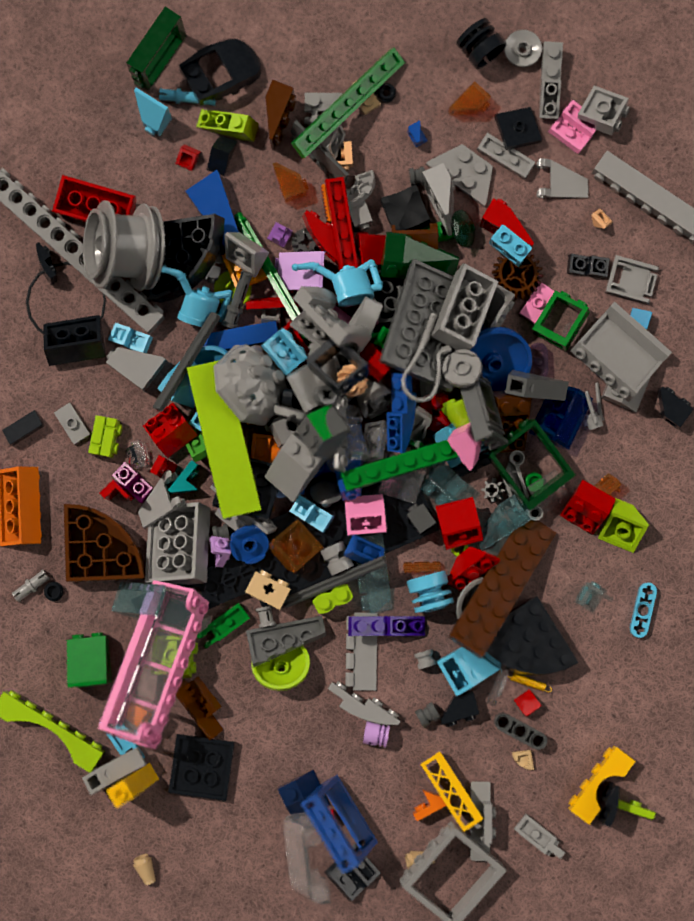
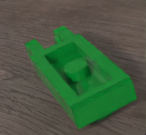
(225, 624)

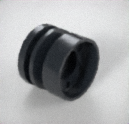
(481, 43)

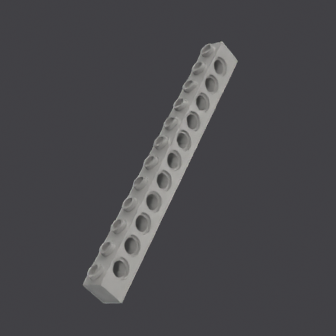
(148, 322)

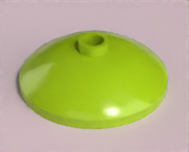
(296, 669)

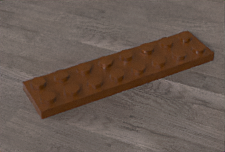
(501, 587)

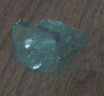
(584, 595)

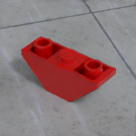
(470, 566)

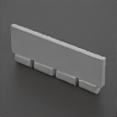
(362, 661)

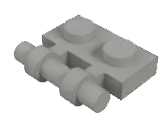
(318, 103)

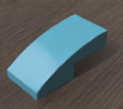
(130, 338)
(311, 514)

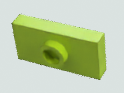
(635, 808)

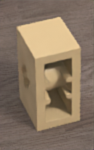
(257, 589)

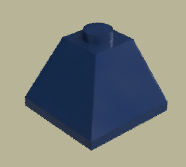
(298, 790)

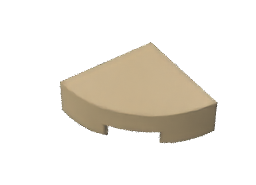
(524, 759)

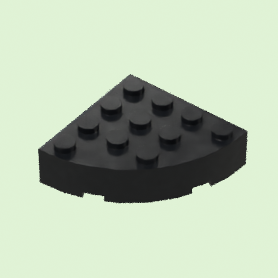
(191, 248)
(530, 643)

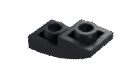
(44, 259)
(588, 265)

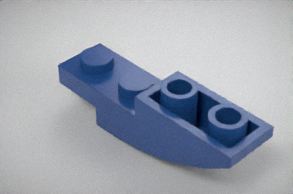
(402, 417)

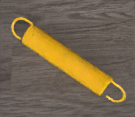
(529, 682)

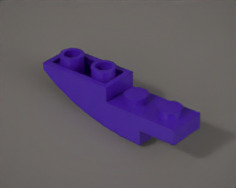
(386, 625)

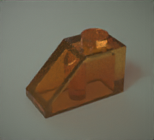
(471, 101)
(290, 183)

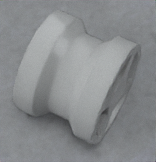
(425, 659)

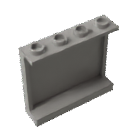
(621, 351)

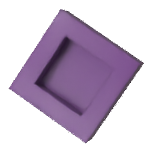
(280, 235)

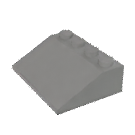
(179, 546)

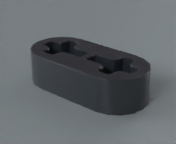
(289, 399)

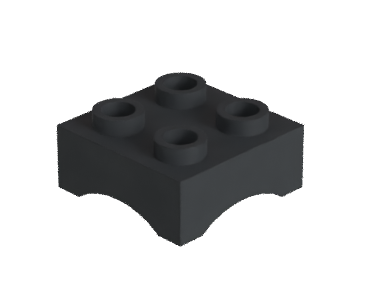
(405, 209)

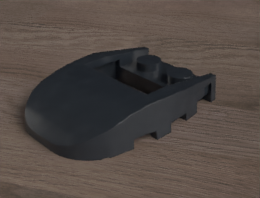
(237, 59)

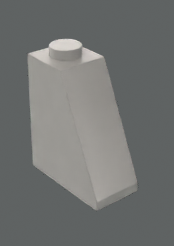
(136, 366)

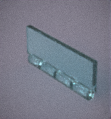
(375, 584)
(139, 598)

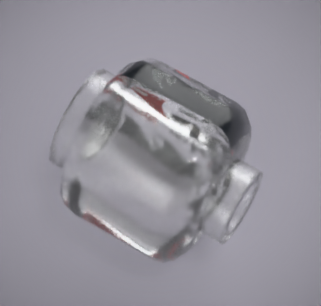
(139, 454)

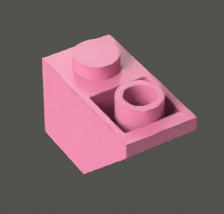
(465, 446)

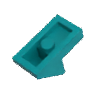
(181, 483)

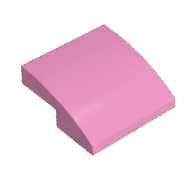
(570, 136)

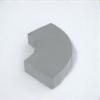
(361, 189)

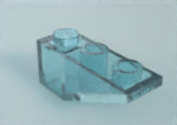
(504, 520)

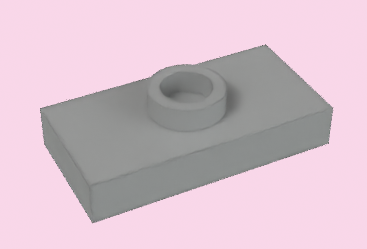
(72, 423)

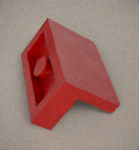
(113, 489)

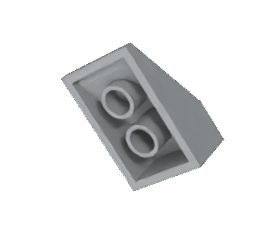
(440, 193)
(293, 467)

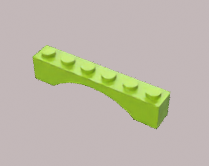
(82, 751)

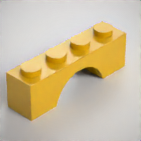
(614, 764)

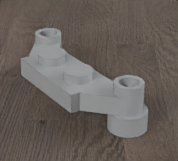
(513, 470)

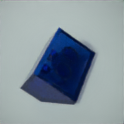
(563, 418)

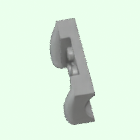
(319, 306)

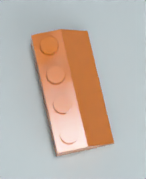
(20, 506)

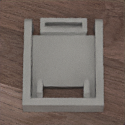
(635, 279)

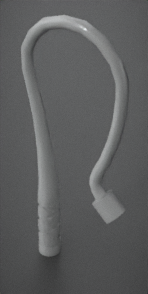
(444, 350)

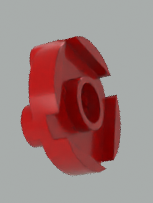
(438, 421)

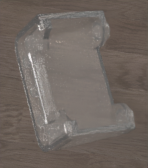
(299, 835)

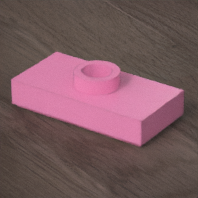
(536, 303)

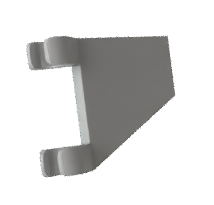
(563, 182)
(159, 502)

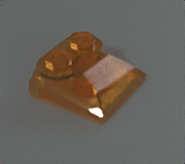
(295, 546)

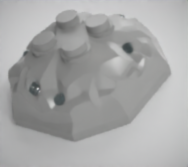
(249, 383)

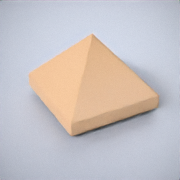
(600, 219)

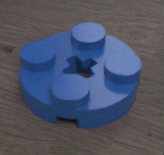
(246, 554)

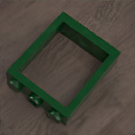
(156, 49)
(551, 486)

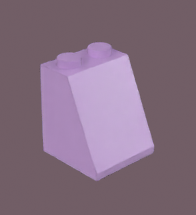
(295, 279)

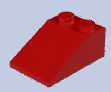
(500, 214)

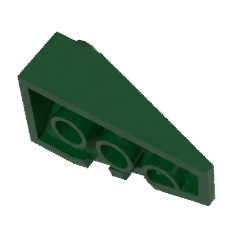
(402, 249)

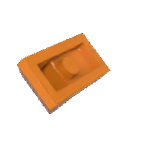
(435, 803)

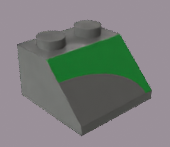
(323, 431)

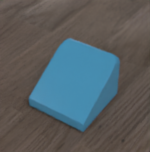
(641, 316)

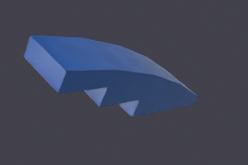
(249, 335)

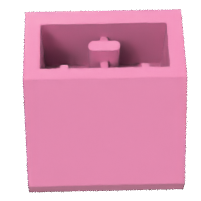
(365, 515)

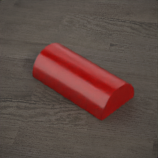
(78, 198)

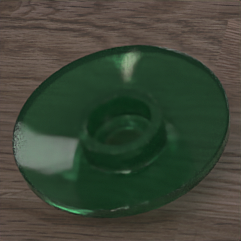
(463, 228)

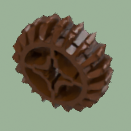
(520, 281)

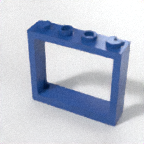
(330, 829)

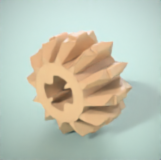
(359, 388)

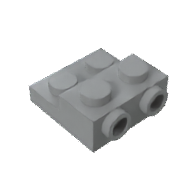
(604, 110)

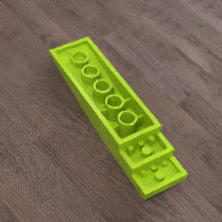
(223, 445)

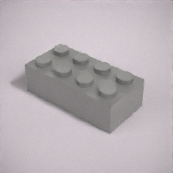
(464, 308)

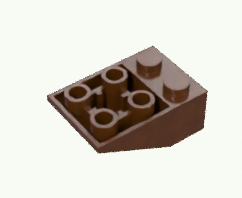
(279, 102)
(512, 412)

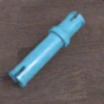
(181, 96)

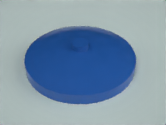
(500, 353)

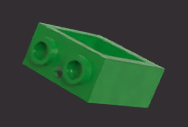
(552, 337)

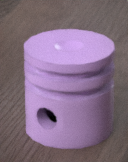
(376, 734)

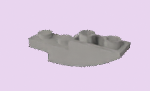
(550, 80)
(366, 315)
(369, 711)

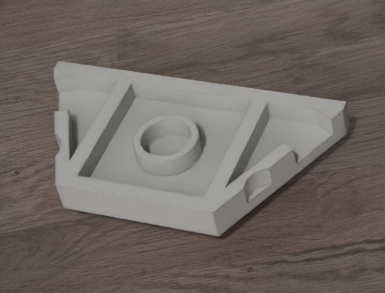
(469, 172)

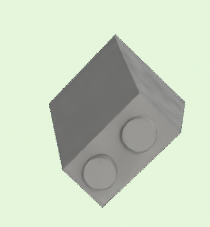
(305, 382)

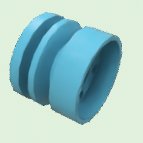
(430, 592)

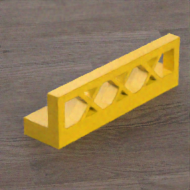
(460, 791)

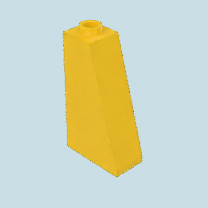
(132, 785)

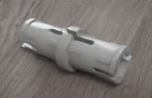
(30, 585)

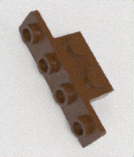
(200, 705)

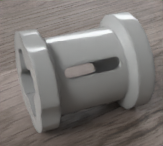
(265, 616)

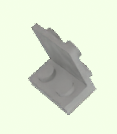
(311, 330)

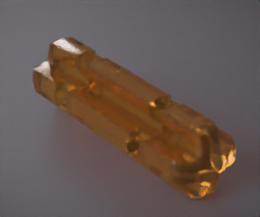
(435, 566)

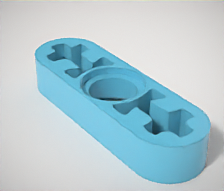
(640, 594)

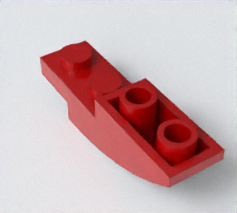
(322, 235)

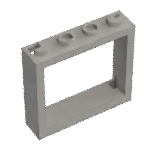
(474, 894)

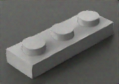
(510, 159)

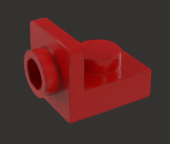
(162, 465)

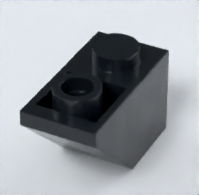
(672, 408)
(460, 707)

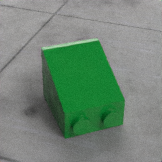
(88, 660)

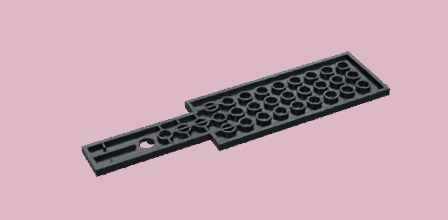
(234, 577)

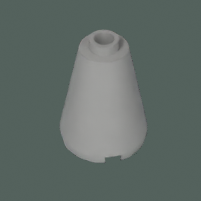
(375, 399)

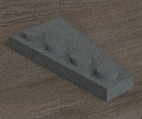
(279, 639)

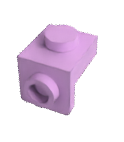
(221, 549)

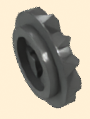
(299, 237)

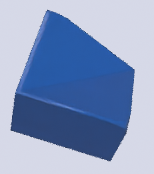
(416, 134)

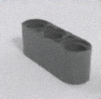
(529, 733)

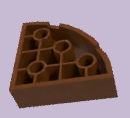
(99, 547)

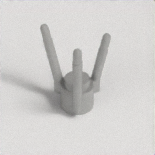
(594, 419)

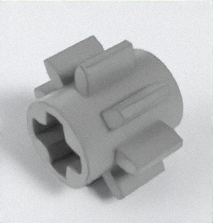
(493, 495)

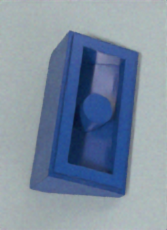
(363, 550)

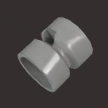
(336, 558)

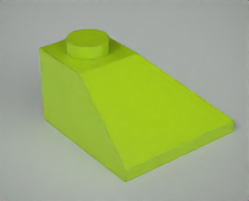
(623, 526)

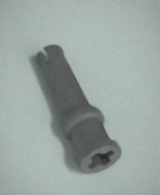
(235, 307)

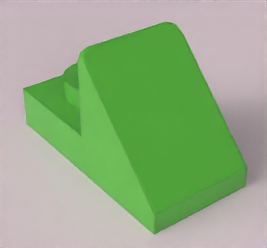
(197, 447)

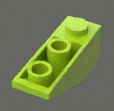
(228, 124)

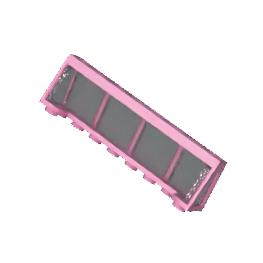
(154, 668)

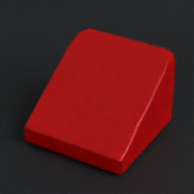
(187, 157)
(527, 703)

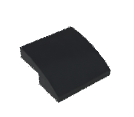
(611, 797)
(354, 880)

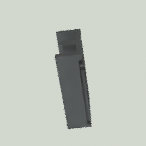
(484, 414)

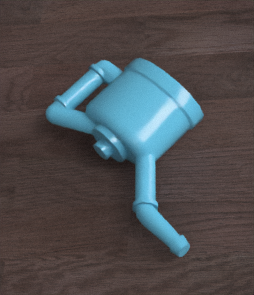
(349, 283)
(199, 302)

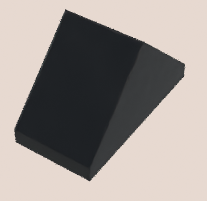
(221, 154)

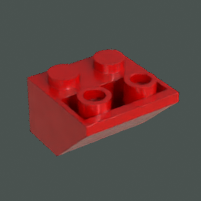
(169, 430)
(588, 507)
(459, 523)

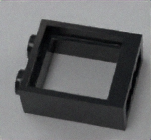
(326, 353)

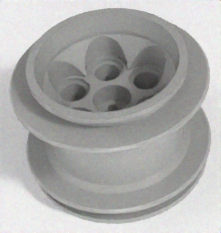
(124, 245)

